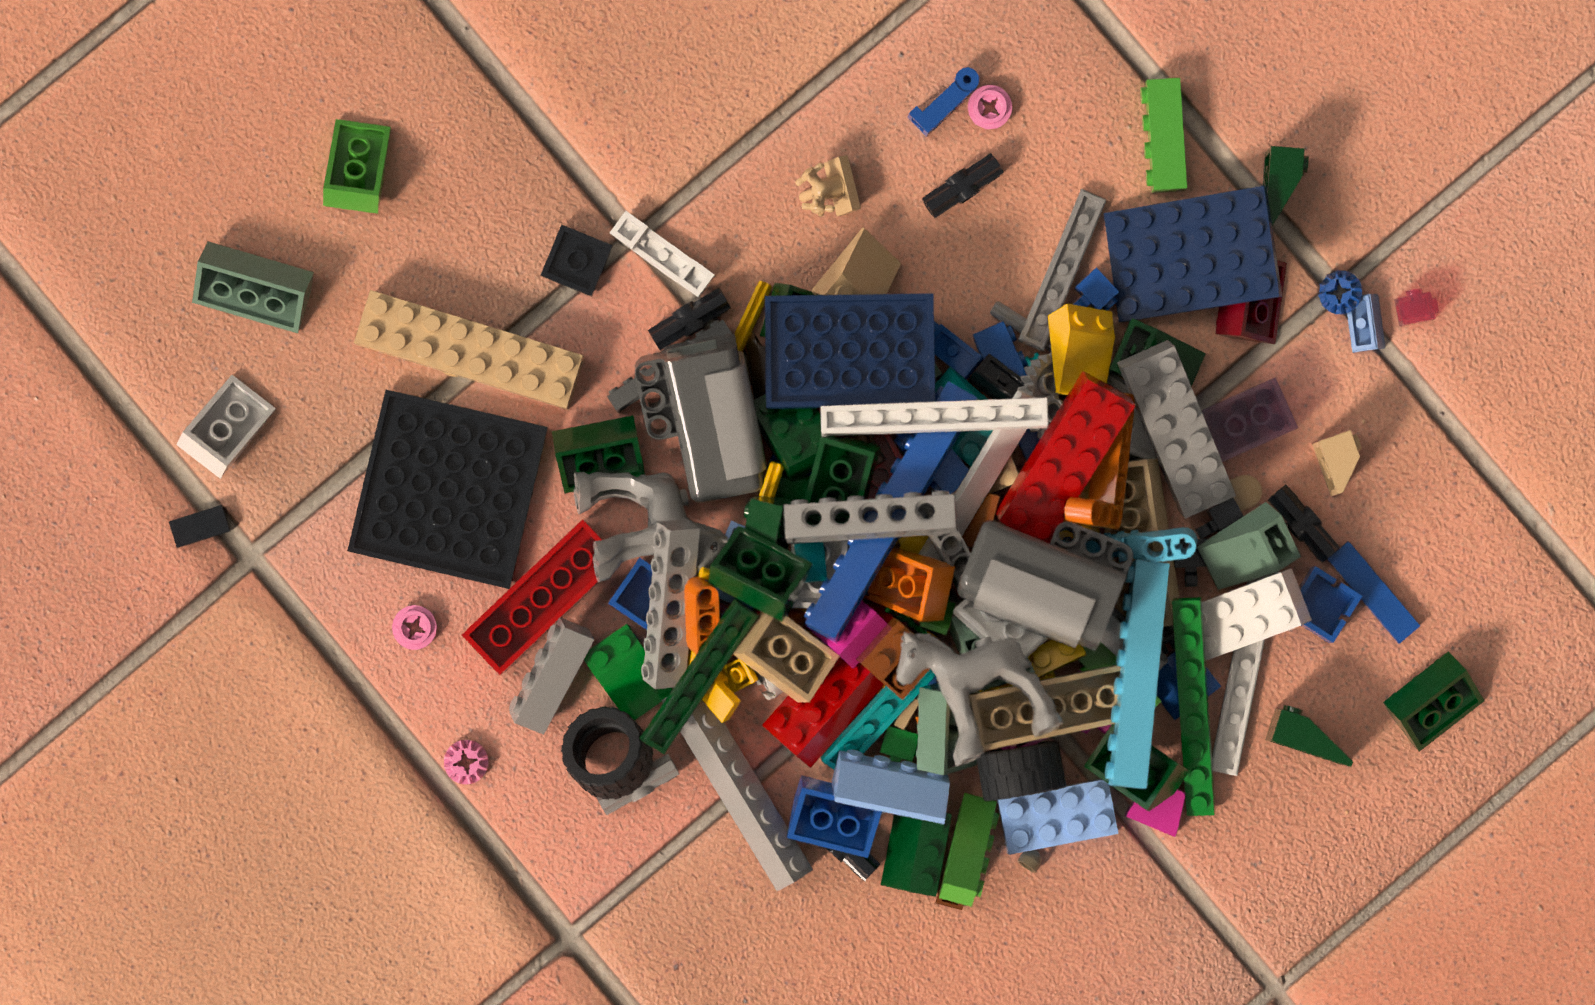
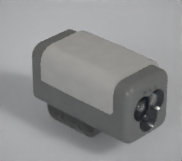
(710, 410)
(1046, 586)

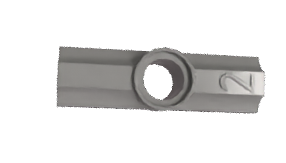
(660, 773)

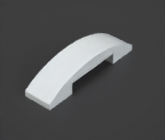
(662, 254)

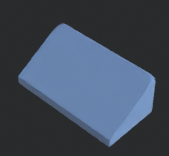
(1366, 325)

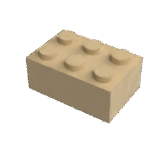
(786, 656)

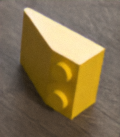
(1080, 342)

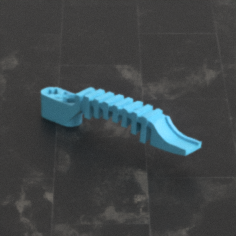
(1139, 544)

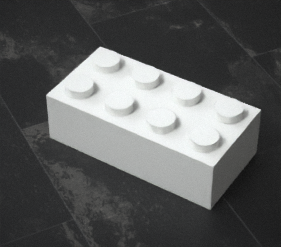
(1252, 613)

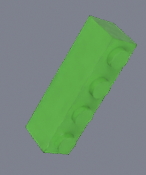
(1165, 135)
(968, 850)

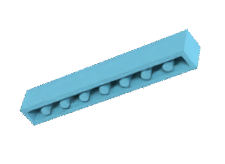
(1138, 674)

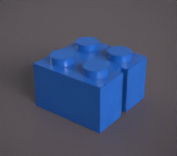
(633, 594)
(1327, 603)

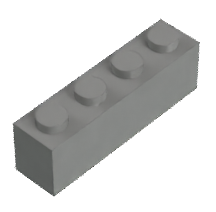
(550, 675)

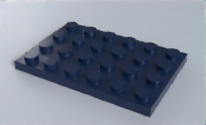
(1193, 254)
(849, 350)

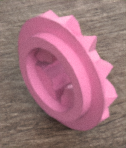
(1003, 107)
(402, 632)
(477, 769)

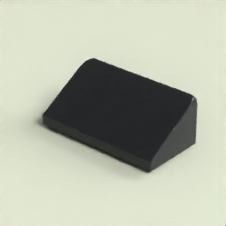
(996, 379)

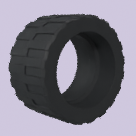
(585, 732)
(1021, 771)

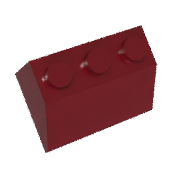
(1252, 320)

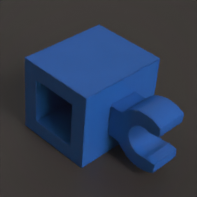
(1096, 291)

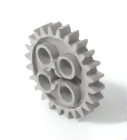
(1041, 384)

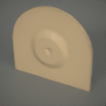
(1247, 491)

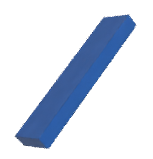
(1375, 593)

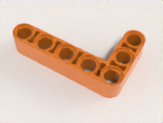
(1107, 486)
(708, 605)

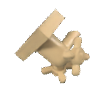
(837, 186)

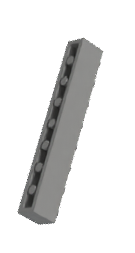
(744, 797)

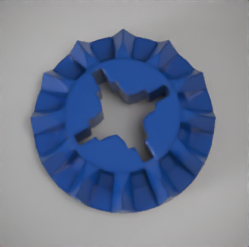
(1349, 299)

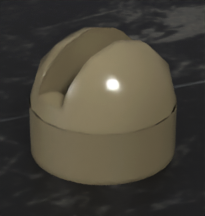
(1030, 860)

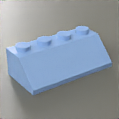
(890, 786)

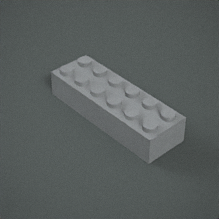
(1176, 429)

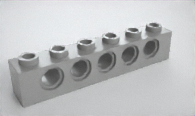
(942, 522)
(672, 645)

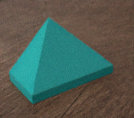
(814, 553)

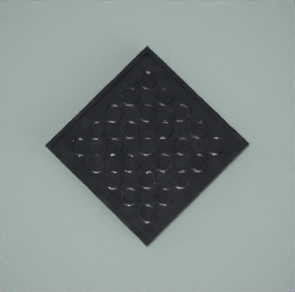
(447, 489)

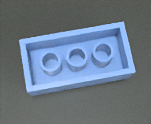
(1057, 816)

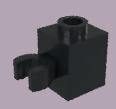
(1221, 517)
(1190, 564)

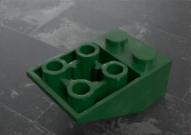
(1141, 336)

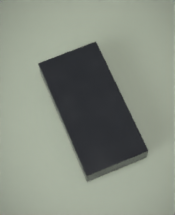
(199, 526)

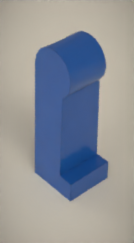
(962, 87)

